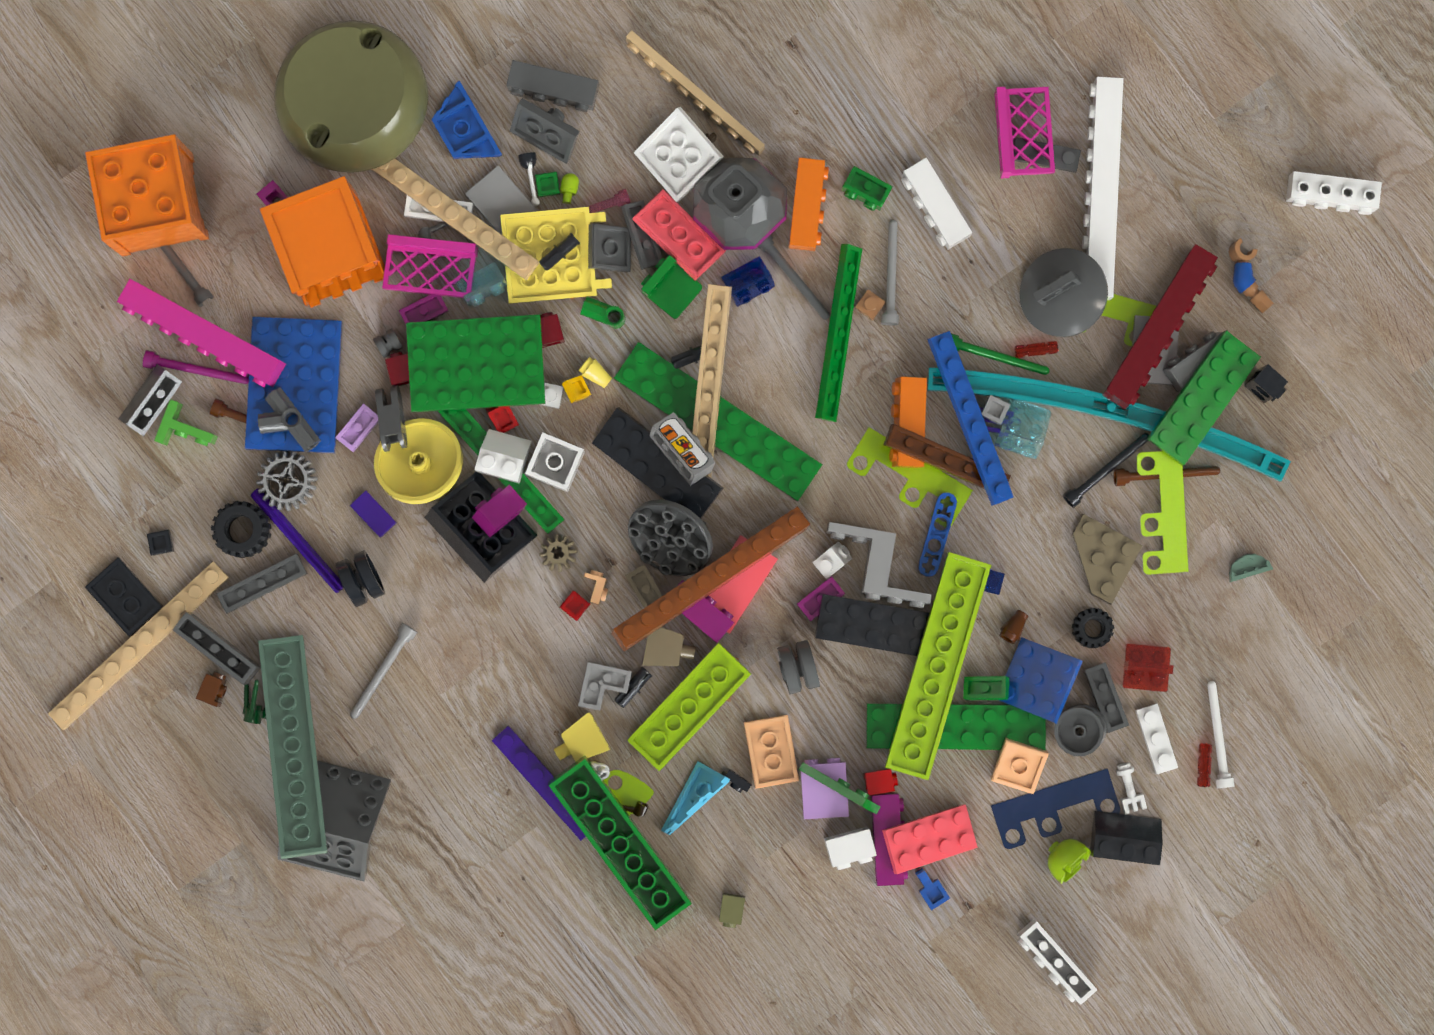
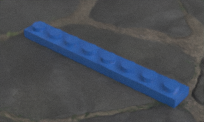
(970, 418)

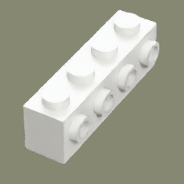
(1333, 191)
(1056, 961)

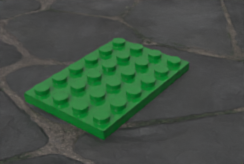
(475, 363)

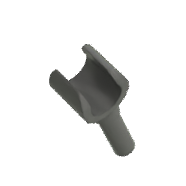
(426, 231)

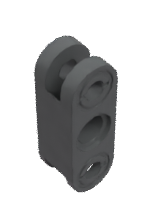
(391, 418)

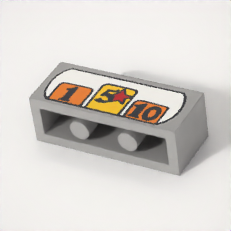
(682, 448)

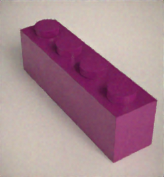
(887, 817)

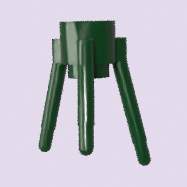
(252, 712)

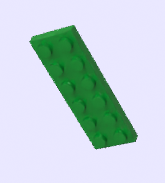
(1204, 397)

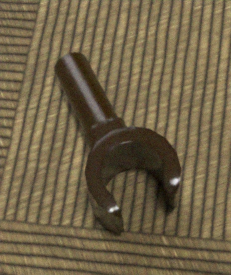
(639, 810)

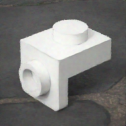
(832, 560)

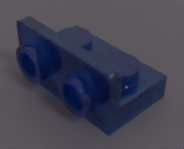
(749, 281)

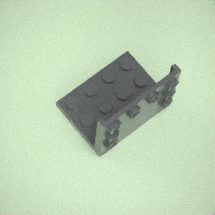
(350, 814)

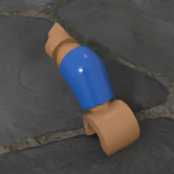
(1244, 279)

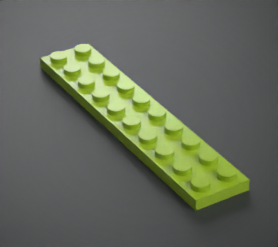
(937, 666)

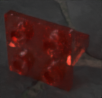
(1147, 667)

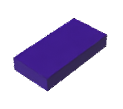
(373, 514)

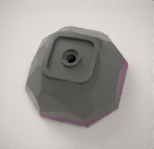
(744, 219)

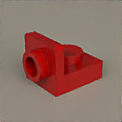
(502, 418)

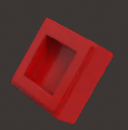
(575, 605)

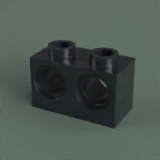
(1267, 384)

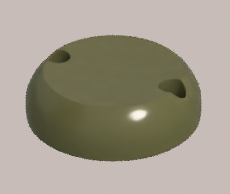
(351, 95)

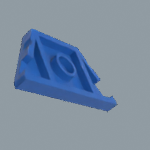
(463, 127)

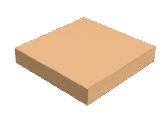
(1019, 766)

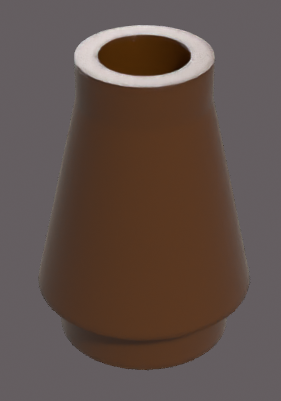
(1013, 628)

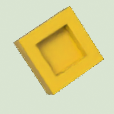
(576, 389)

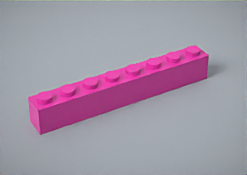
(200, 332)

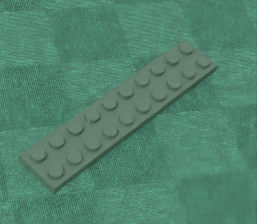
(292, 747)

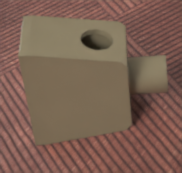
(666, 648)

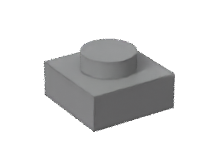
(995, 410)

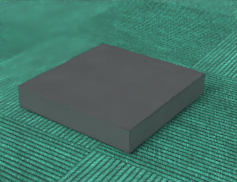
(609, 248)

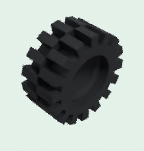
(1106, 628)

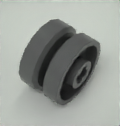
(794, 668)
(1069, 737)

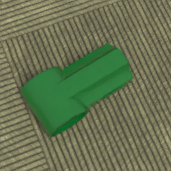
(601, 312)

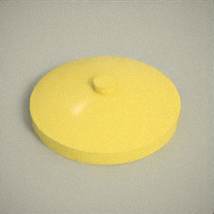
(422, 469)

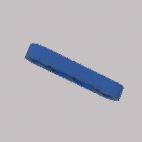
(940, 535)

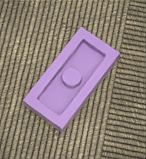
(358, 428)

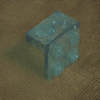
(485, 283)
(1023, 429)

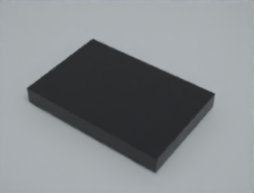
(124, 597)

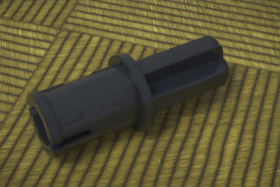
(559, 252)
(686, 357)
(635, 685)

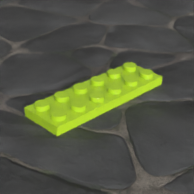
(689, 707)

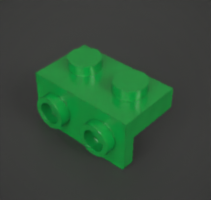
(866, 188)

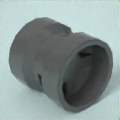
(387, 343)

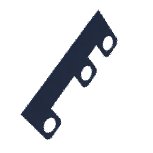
(1047, 801)

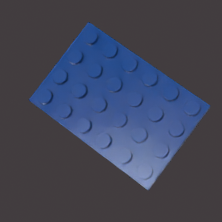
(309, 380)

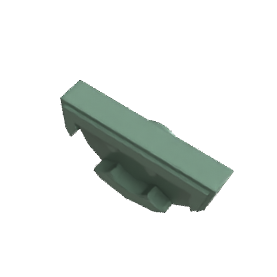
(1248, 566)

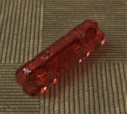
(1036, 349)
(1204, 765)

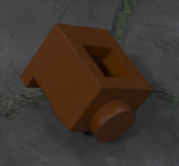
(212, 689)

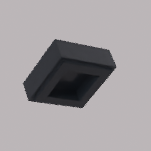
(160, 542)

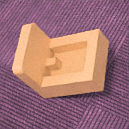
(600, 592)

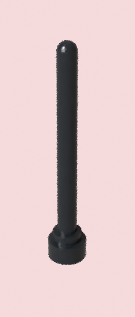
(1074, 496)

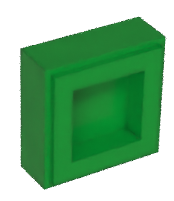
(547, 184)

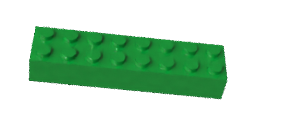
(620, 842)

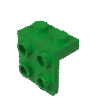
(670, 287)

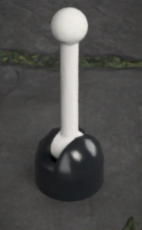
(528, 161)

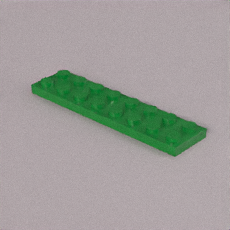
(965, 727)

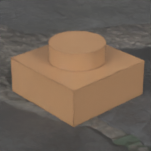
(870, 305)

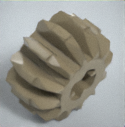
(551, 557)

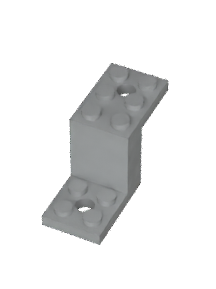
(878, 564)

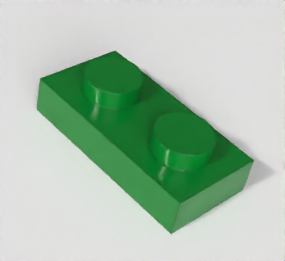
(986, 688)

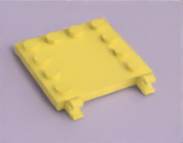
(536, 235)

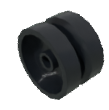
(356, 580)

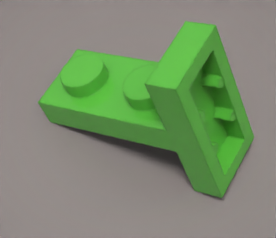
(170, 423)

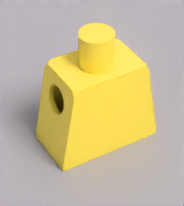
(582, 739)

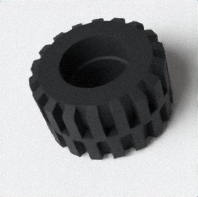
(222, 529)

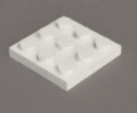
(678, 154)

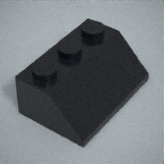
(1126, 838)

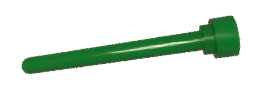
(974, 349)

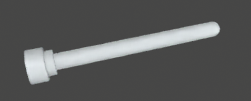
(1224, 779)

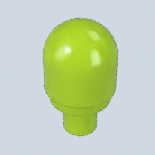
(569, 187)

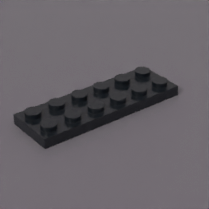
(633, 449)
(870, 625)

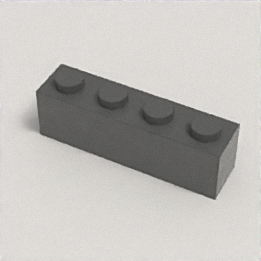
(552, 85)
(216, 648)

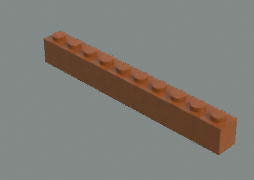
(710, 579)

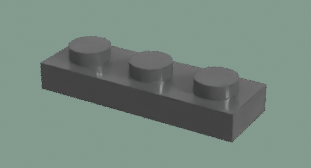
(1064, 157)
(645, 247)
(1106, 697)

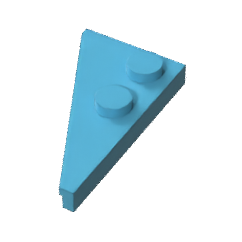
(699, 788)

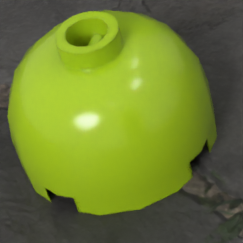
(1066, 858)

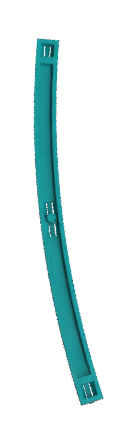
(1137, 414)

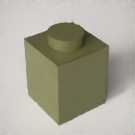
(731, 910)

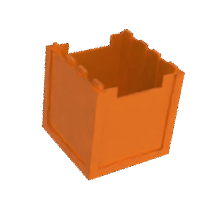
(145, 194)
(324, 241)

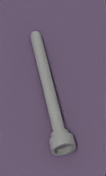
(890, 314)
(404, 635)

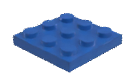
(1040, 679)

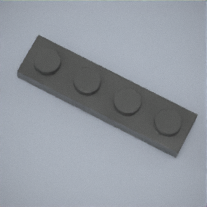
(262, 583)

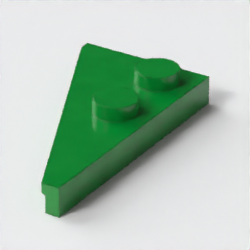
(842, 788)

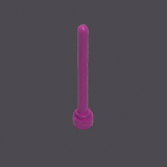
(151, 359)

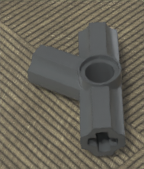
(278, 420)

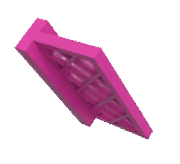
(1005, 127)
(429, 247)

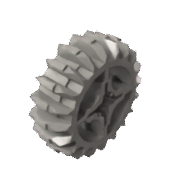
(289, 470)

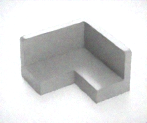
(598, 679)

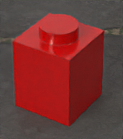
(880, 781)

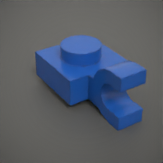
(933, 891)

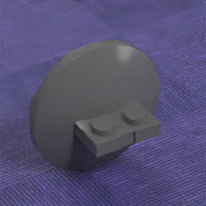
(1063, 292)
(671, 537)

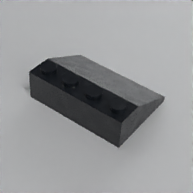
(454, 522)

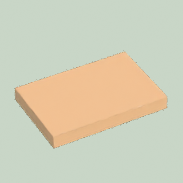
(771, 751)

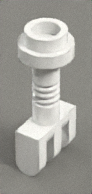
(1125, 771)

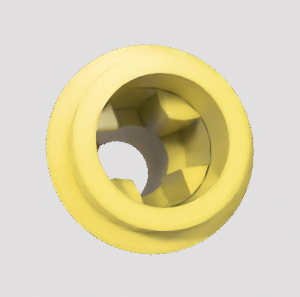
(595, 372)

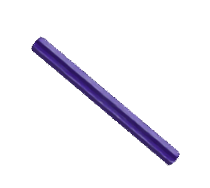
(298, 541)

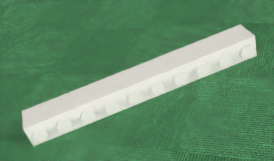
(1103, 174)

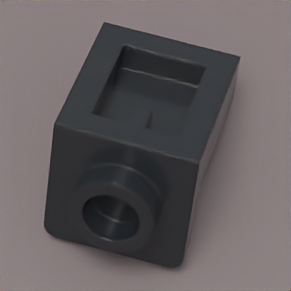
(737, 782)

